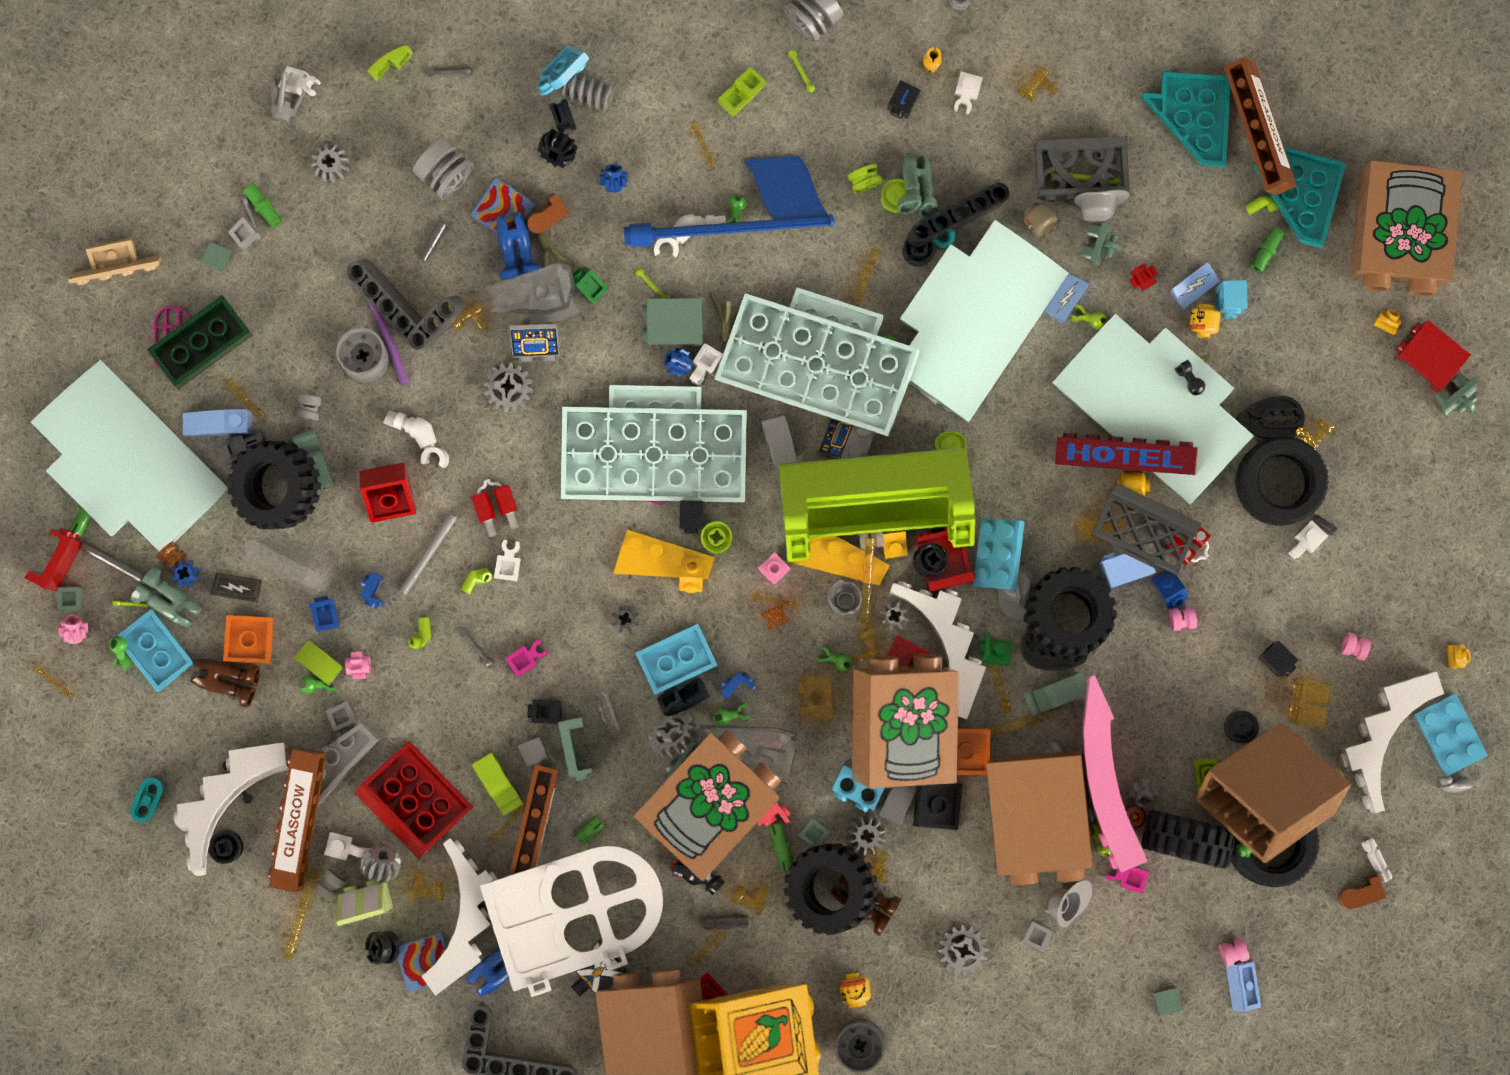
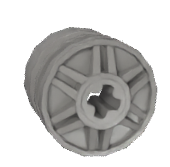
(810, 14)
(443, 168)
(359, 342)

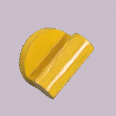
(1388, 321)
(1457, 656)

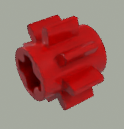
(1143, 277)

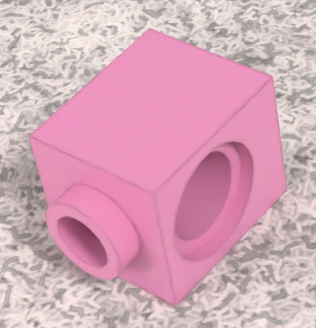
(774, 569)

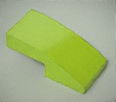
(395, 58)
(741, 91)
(318, 662)

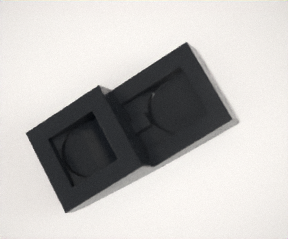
(679, 700)

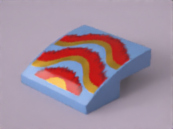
(500, 200)
(418, 957)

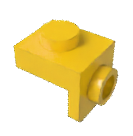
(894, 544)
(691, 574)

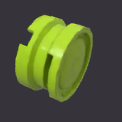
(865, 179)
(892, 193)
(950, 440)
(716, 537)

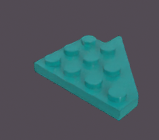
(1195, 113)
(1312, 202)

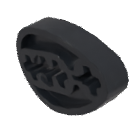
(1274, 406)
(1046, 661)

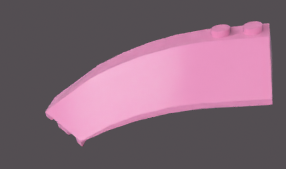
(1103, 785)

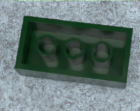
(199, 342)

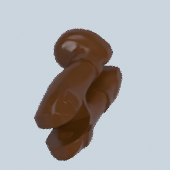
(220, 669)
(879, 919)

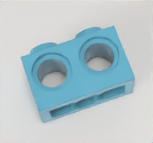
(1231, 298)
(855, 793)

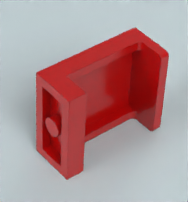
(1432, 354)
(59, 562)
(958, 568)

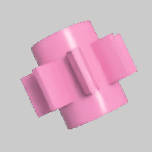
(73, 629)
(358, 665)

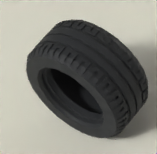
(1314, 476)
(1286, 874)

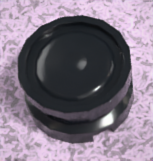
(565, 115)
(918, 256)
(930, 559)
(1241, 727)
(225, 847)
(382, 947)

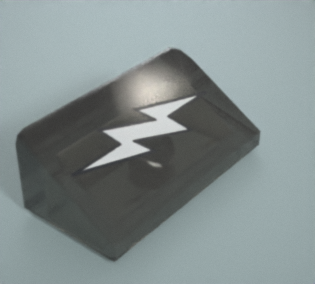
(236, 587)

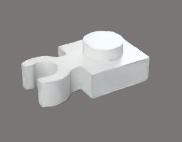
(299, 80)
(967, 89)
(508, 566)

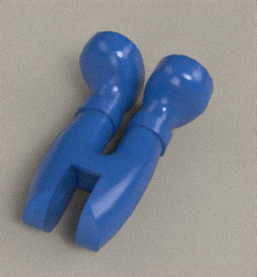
(521, 237)
(487, 967)

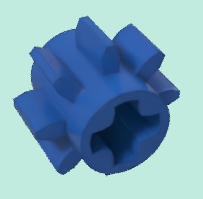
(613, 178)
(678, 362)
(182, 580)

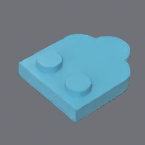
(561, 69)

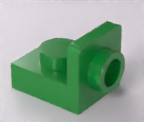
(589, 284)
(995, 651)

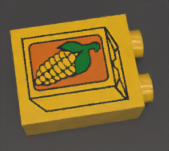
(756, 1032)

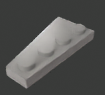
(344, 756)

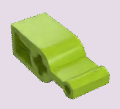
(497, 783)

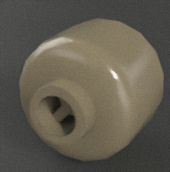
(1040, 219)

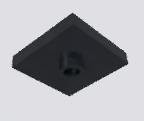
(937, 806)

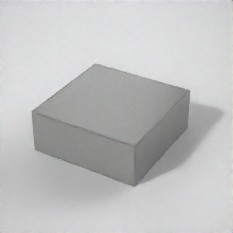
(244, 233)
(533, 751)
(1037, 936)

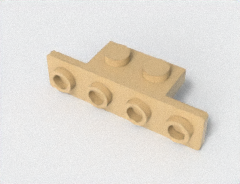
(113, 259)

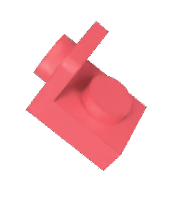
(769, 816)

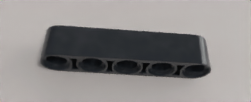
(967, 210)

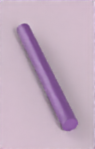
(390, 345)

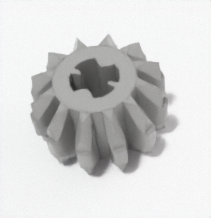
(325, 171)
(870, 828)
(380, 863)

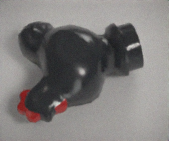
(712, 882)

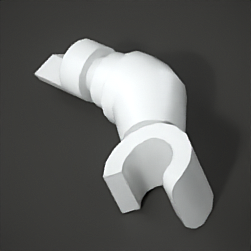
(687, 220)
(422, 432)

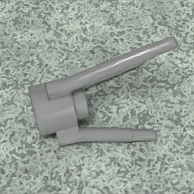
(280, 109)

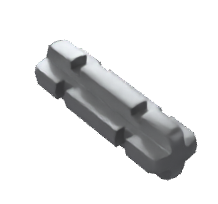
(726, 922)

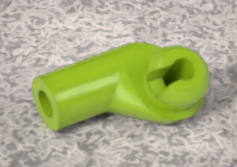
(1261, 202)
(475, 577)
(422, 636)

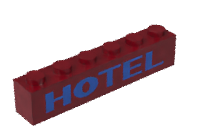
(1126, 455)

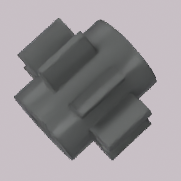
(622, 613)

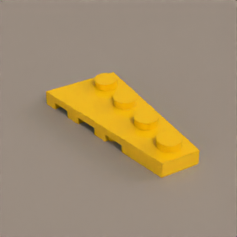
(655, 557)
(842, 559)

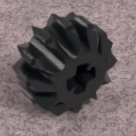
(557, 148)

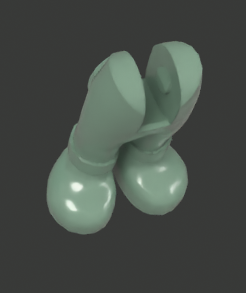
(912, 201)
(177, 596)

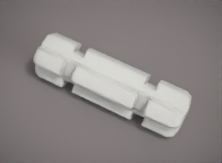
(1376, 860)

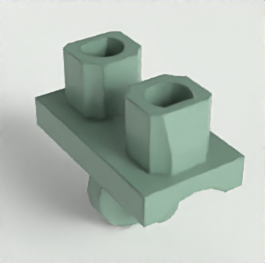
(1102, 234)
(1462, 396)

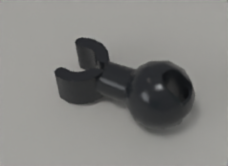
(1195, 385)

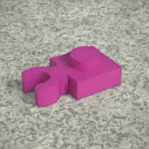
(523, 660)
(1132, 879)

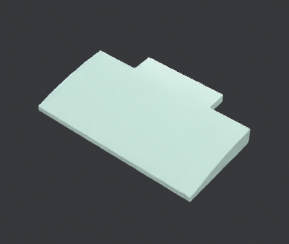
(977, 316)
(819, 359)
(1137, 394)
(653, 448)
(125, 460)

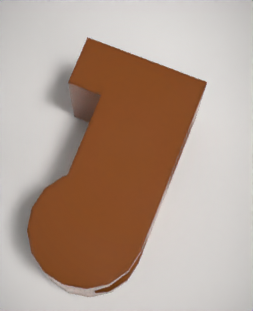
(547, 215)
(1362, 895)

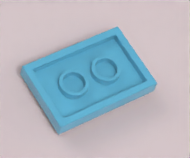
(998, 554)
(155, 650)
(676, 659)
(1450, 734)

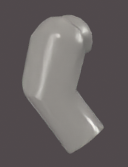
(1451, 786)

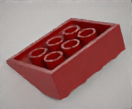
(413, 800)

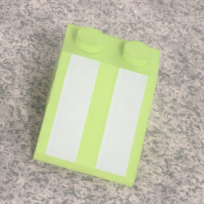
(363, 902)

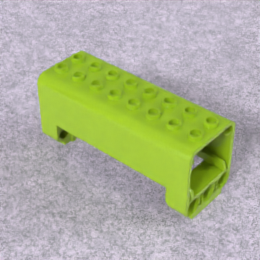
(877, 496)

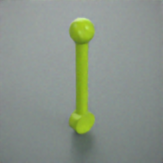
(793, 56)
(640, 272)
(117, 602)

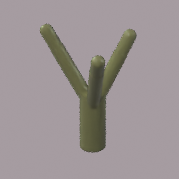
(549, 250)
(726, 318)

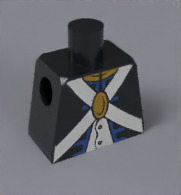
(596, 976)

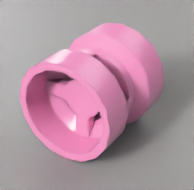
(1183, 618)
(1356, 646)
(1233, 952)

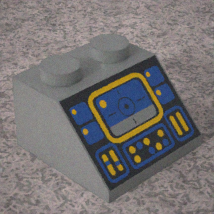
(535, 342)
(845, 441)

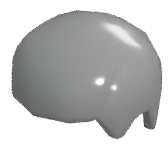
(844, 598)

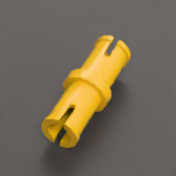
(929, 56)

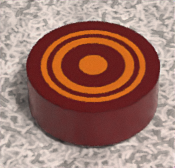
(1136, 815)

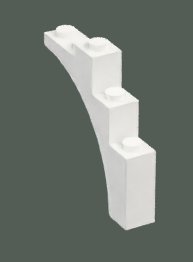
(954, 639)
(1378, 729)
(218, 792)
(459, 955)

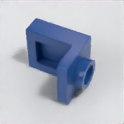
(369, 586)
(1170, 589)
(324, 613)
(730, 685)

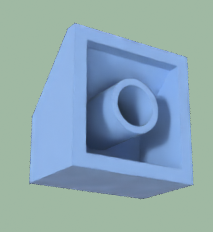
(1121, 569)

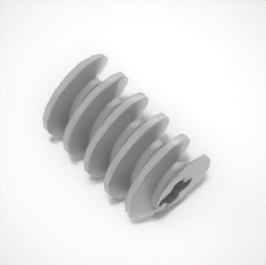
(589, 91)

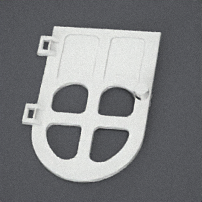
(533, 926)

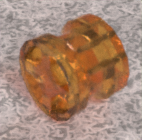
(171, 555)
(775, 617)

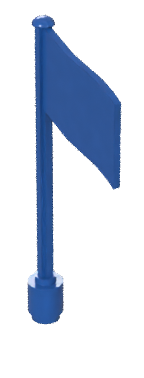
(784, 190)

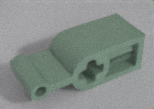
(309, 442)
(1056, 694)

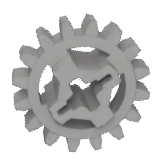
(497, 386)
(672, 734)
(958, 963)

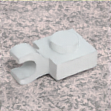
(707, 362)
(1308, 539)
(342, 846)

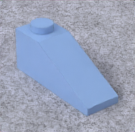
(218, 423)

